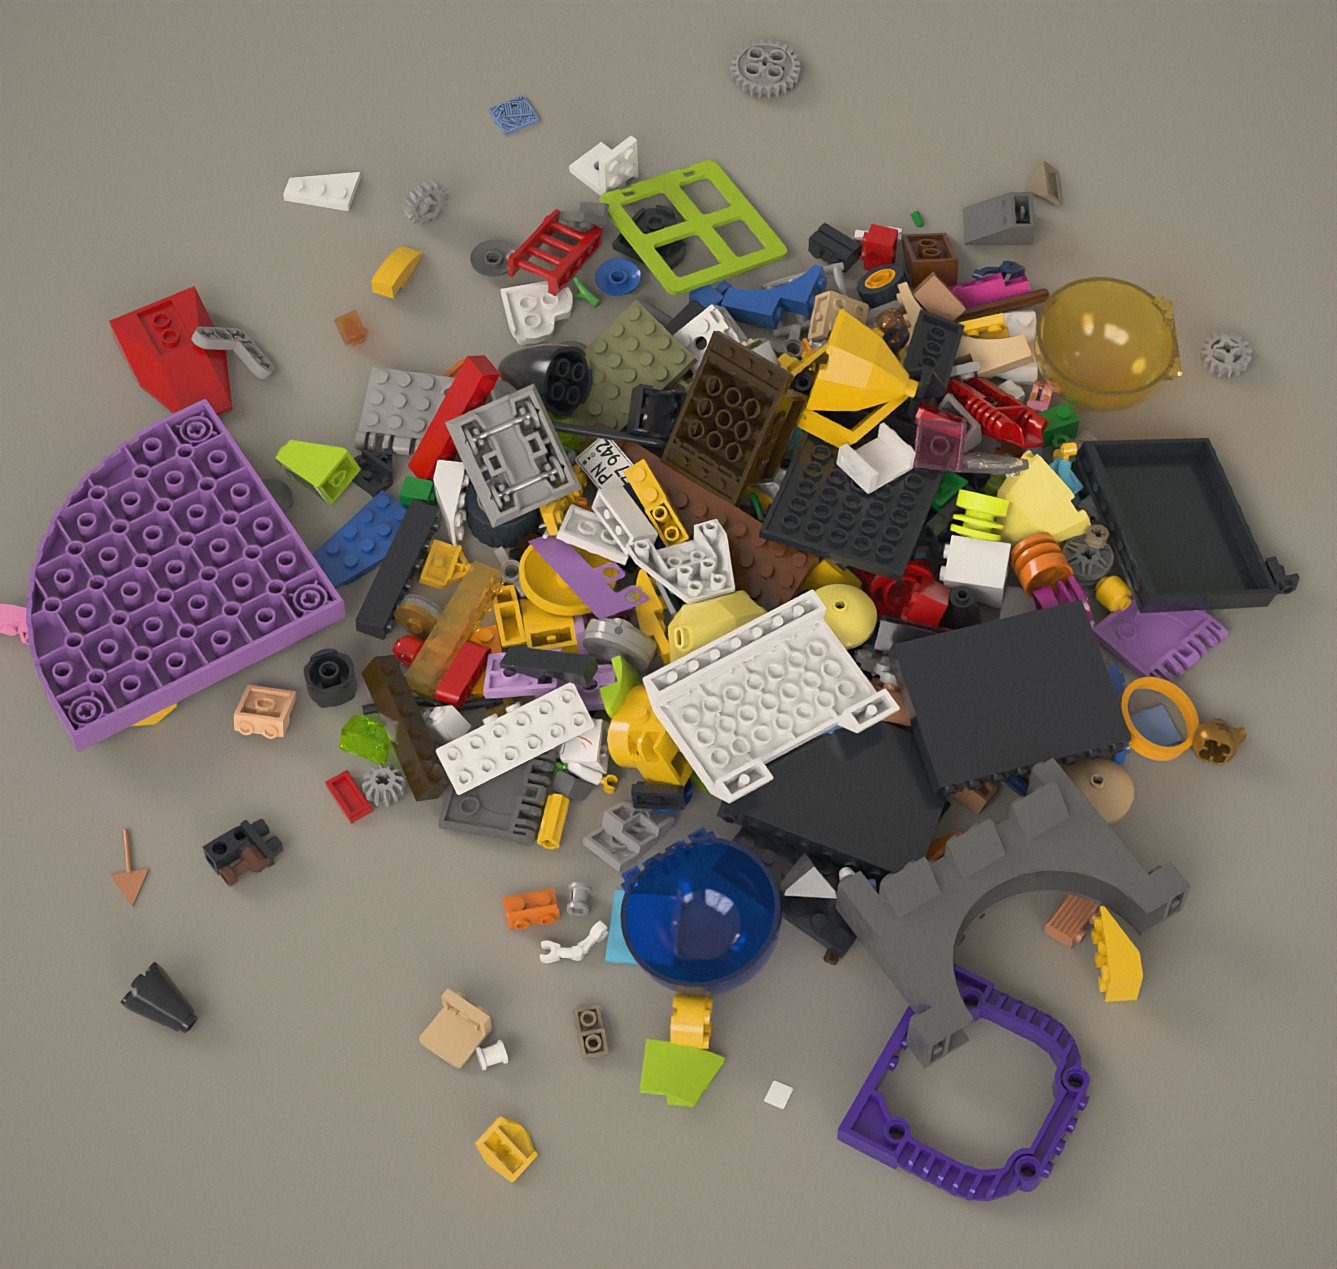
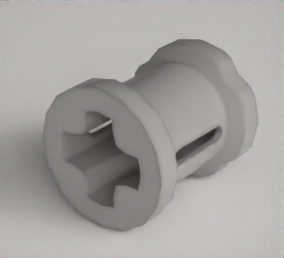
(578, 899)

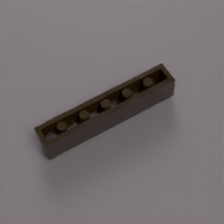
(405, 727)

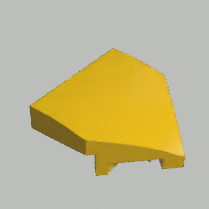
(444, 565)

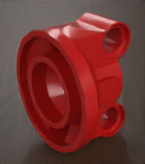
(890, 598)

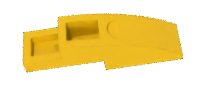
(656, 504)
(555, 511)
(651, 615)

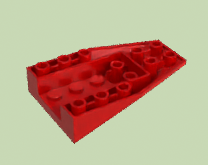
(165, 358)

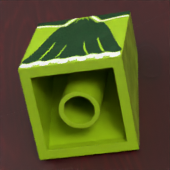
(318, 468)

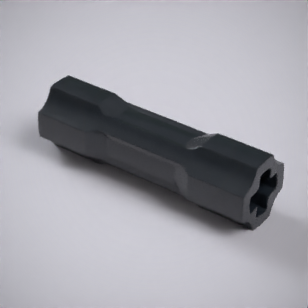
(938, 523)

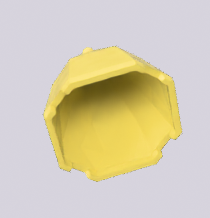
(1039, 505)
(708, 620)

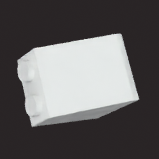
(978, 566)

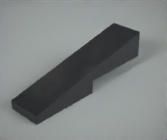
(541, 663)

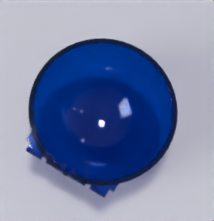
(701, 915)

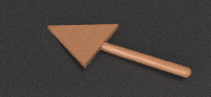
(130, 881)

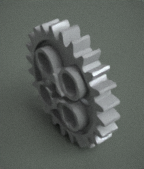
(764, 68)

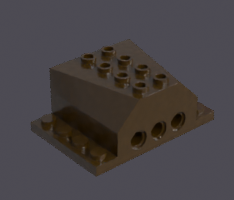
(734, 421)

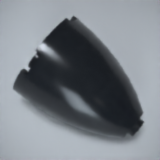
(543, 367)

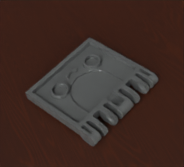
(497, 804)

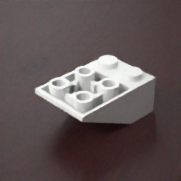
(450, 489)

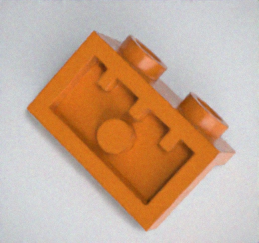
(531, 909)

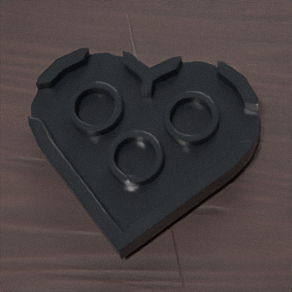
(648, 222)

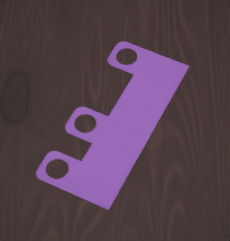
(585, 581)

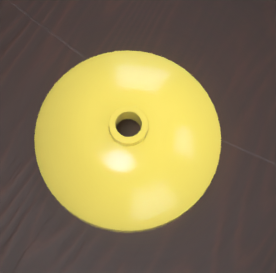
(856, 620)

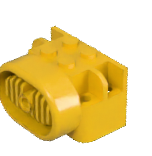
(642, 743)

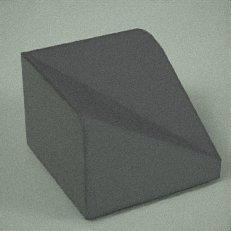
(571, 785)

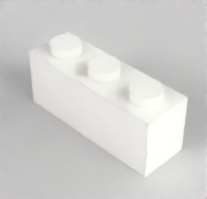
(622, 517)

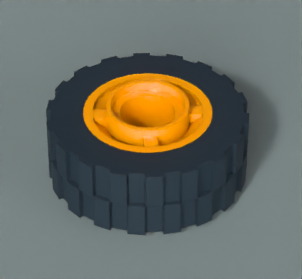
(881, 284)

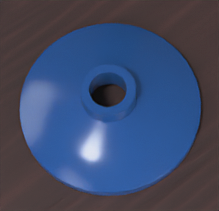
(617, 270)

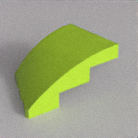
(615, 693)
(678, 1071)

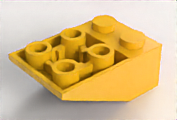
(547, 629)
(1116, 958)

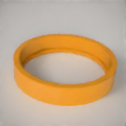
(1183, 702)

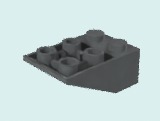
(1001, 220)

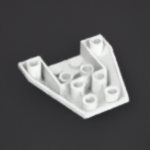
(692, 568)

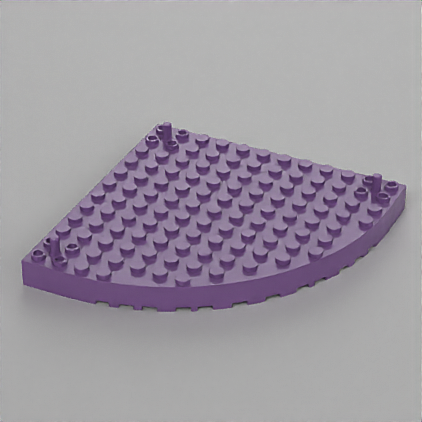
(166, 578)

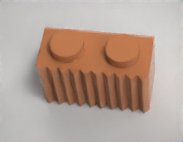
(1071, 920)

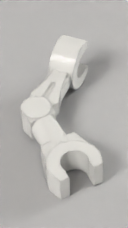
(597, 934)

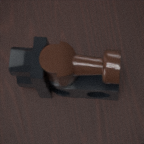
(242, 843)

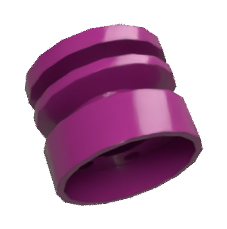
(1046, 598)

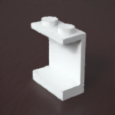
(877, 460)

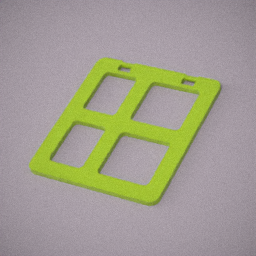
(695, 224)

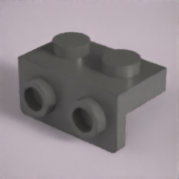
(589, 215)

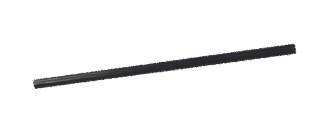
(621, 436)

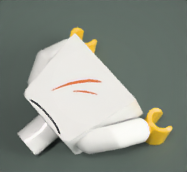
(589, 755)

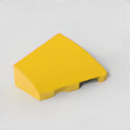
(828, 573)

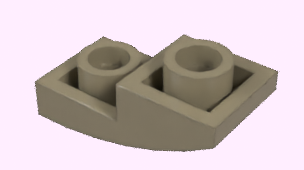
(590, 1032)

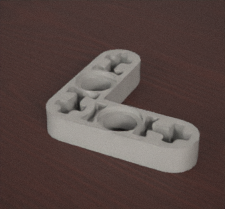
(235, 340)

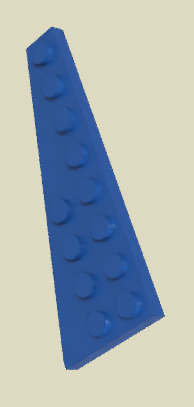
(361, 541)

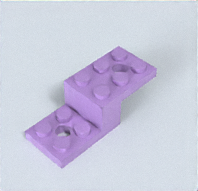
(500, 686)

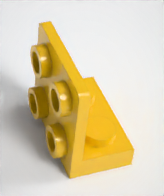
(987, 327)

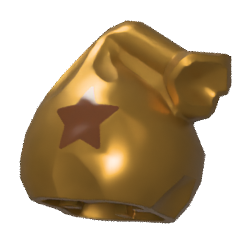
(1217, 741)

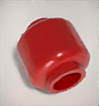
(407, 649)

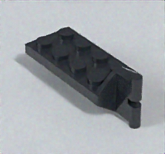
(931, 356)

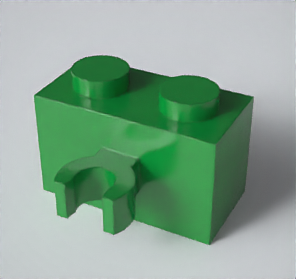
(1061, 425)

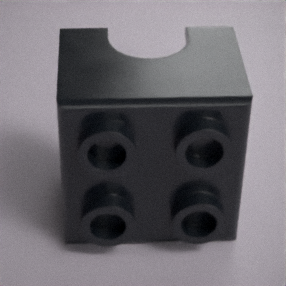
(654, 411)

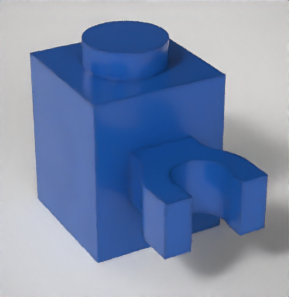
(709, 295)

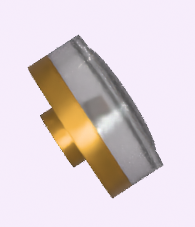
(417, 615)

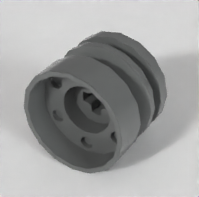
(1088, 563)

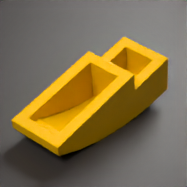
(395, 271)
(509, 618)

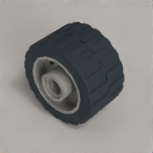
(502, 535)

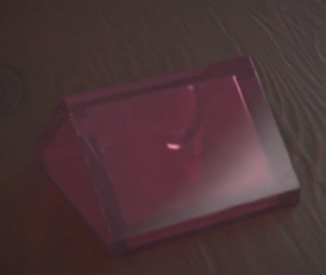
(939, 445)

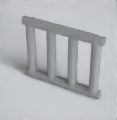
(835, 269)

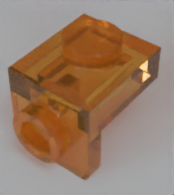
(351, 328)

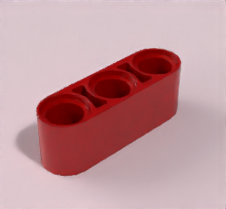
(463, 674)

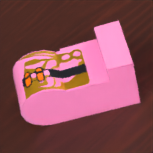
(1040, 396)

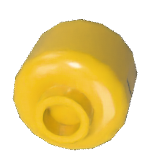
(1113, 593)

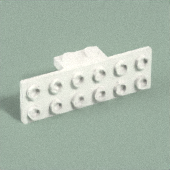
(514, 737)

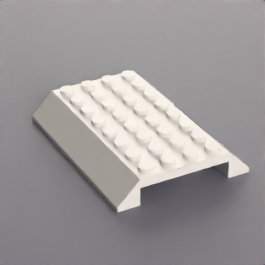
(762, 696)

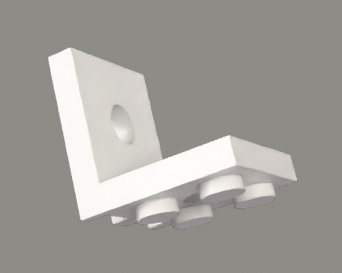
(614, 166)
(711, 319)

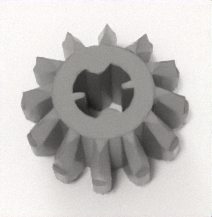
(383, 785)

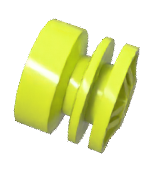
(979, 515)

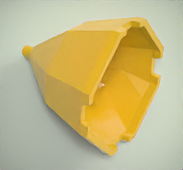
(858, 370)

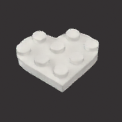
(533, 311)

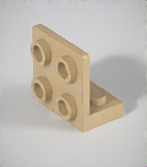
(826, 310)

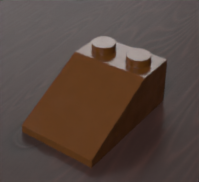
(927, 254)

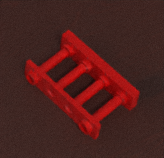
(566, 266)

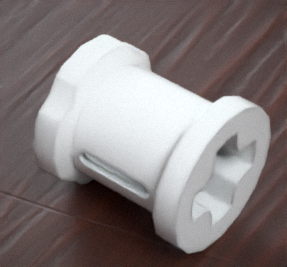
(491, 1055)

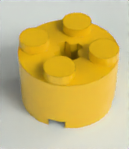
(691, 1020)

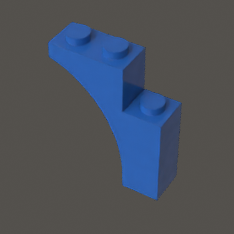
(769, 305)

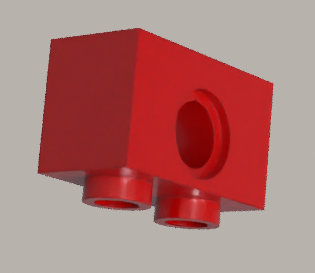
(879, 246)

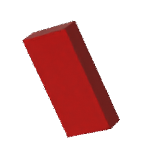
(348, 796)

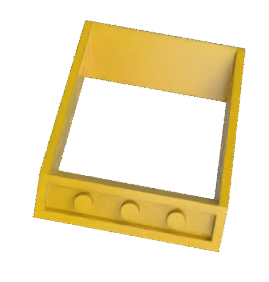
(827, 429)

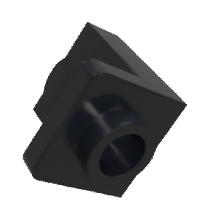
(1283, 583)

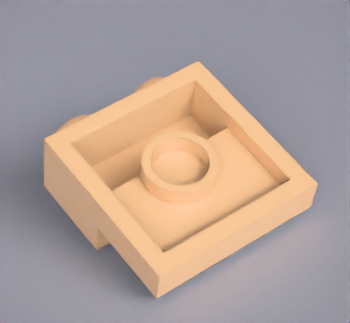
(264, 711)

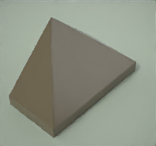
(1046, 184)

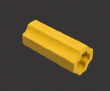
(553, 821)

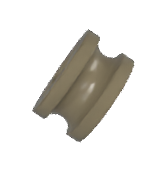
(1101, 540)

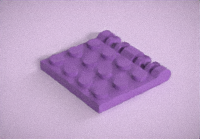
(1159, 638)

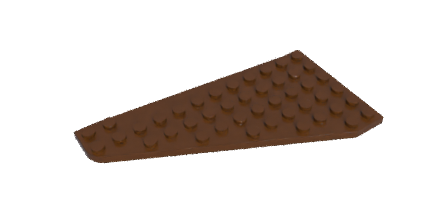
(759, 566)

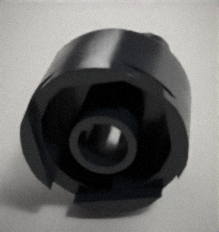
(330, 678)

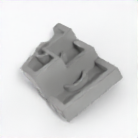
(626, 834)

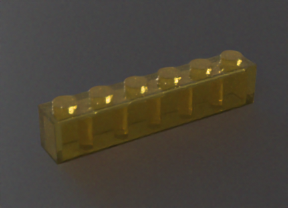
(456, 625)

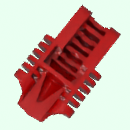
(1002, 420)

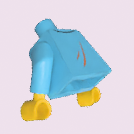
(1062, 468)

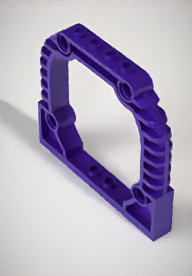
(870, 1124)

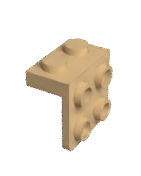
(456, 1029)

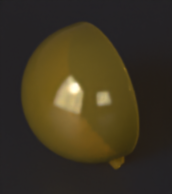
(1106, 344)

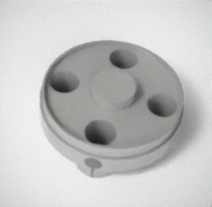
(616, 637)

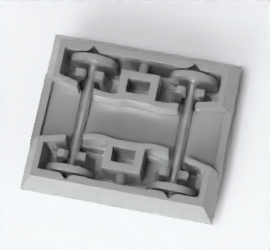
(512, 455)

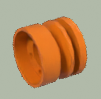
(1039, 563)

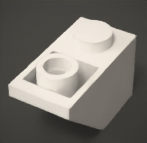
(444, 723)

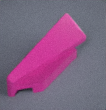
(988, 289)

